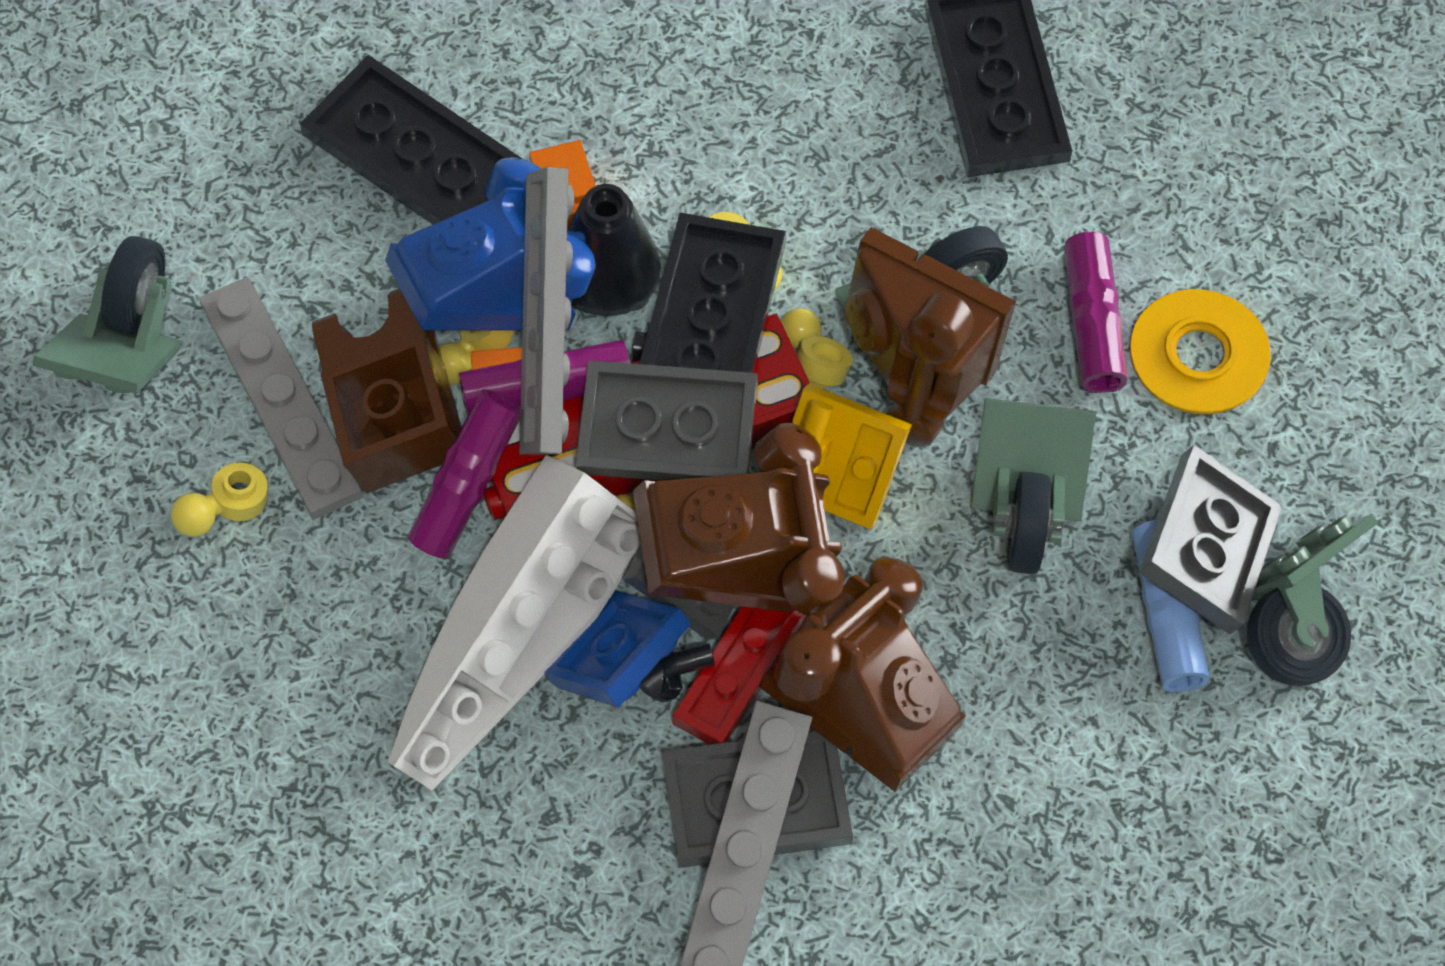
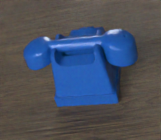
(472, 264)

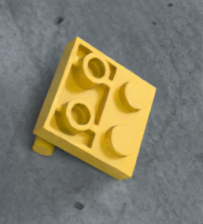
(857, 452)

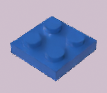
(618, 649)

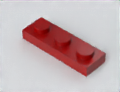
(742, 659)

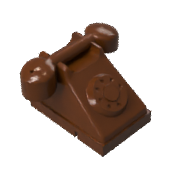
(924, 330)
(745, 535)
(868, 676)

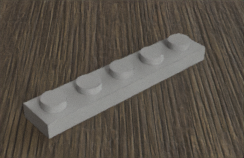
(545, 311)
(280, 398)
(747, 837)

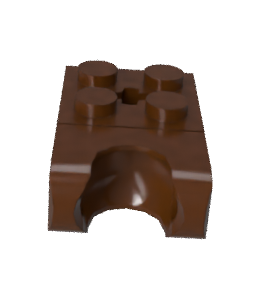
(387, 396)

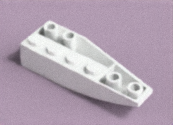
(516, 614)

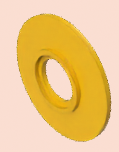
(1193, 391)

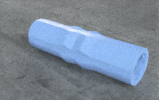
(1173, 628)

